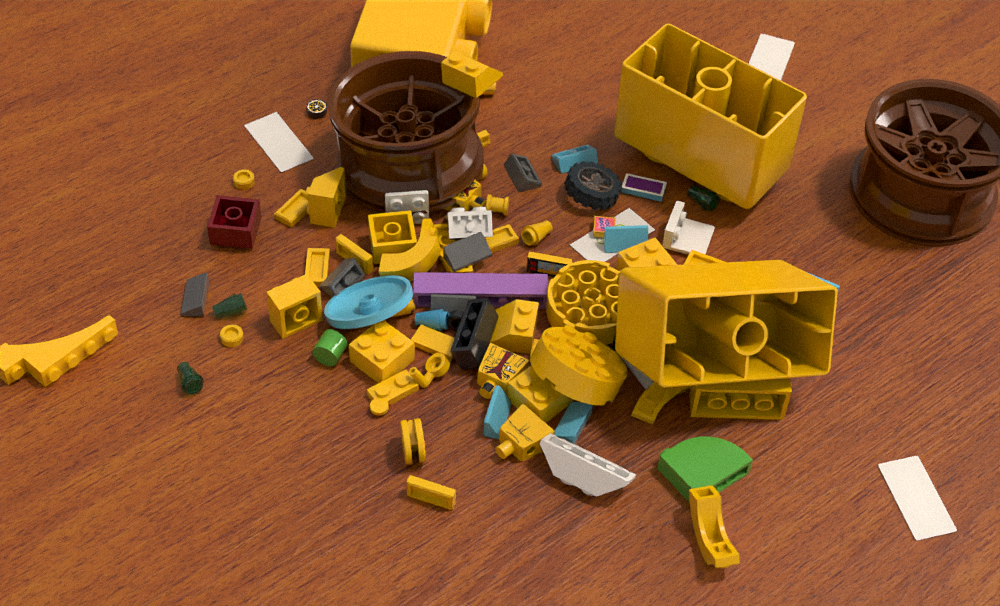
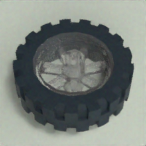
(593, 185)

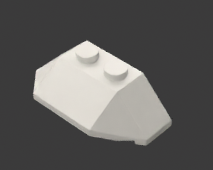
(583, 468)

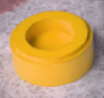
(243, 179)
(231, 335)

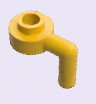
(435, 365)

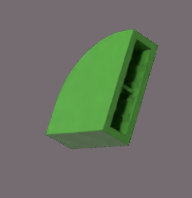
(704, 463)

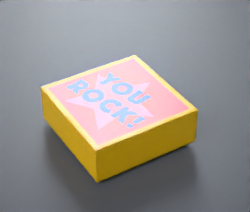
(600, 224)

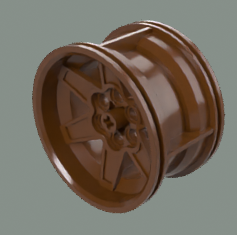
(404, 130)
(929, 162)

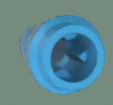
(433, 319)

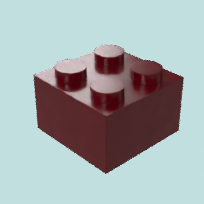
(234, 222)

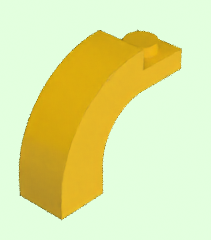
(417, 259)
(709, 528)

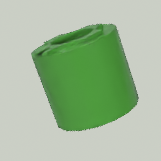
(330, 347)

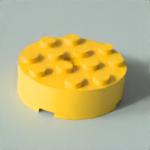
(585, 298)
(578, 365)

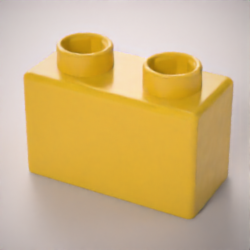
(420, 26)
(708, 115)
(725, 322)

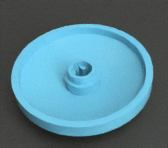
(368, 302)

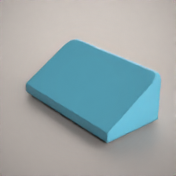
(566, 159)
(623, 237)
(496, 413)
(573, 421)

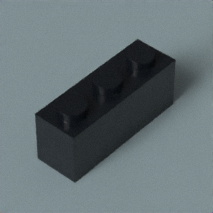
(474, 333)

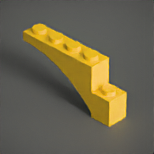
(53, 358)

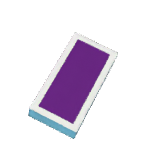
(643, 187)

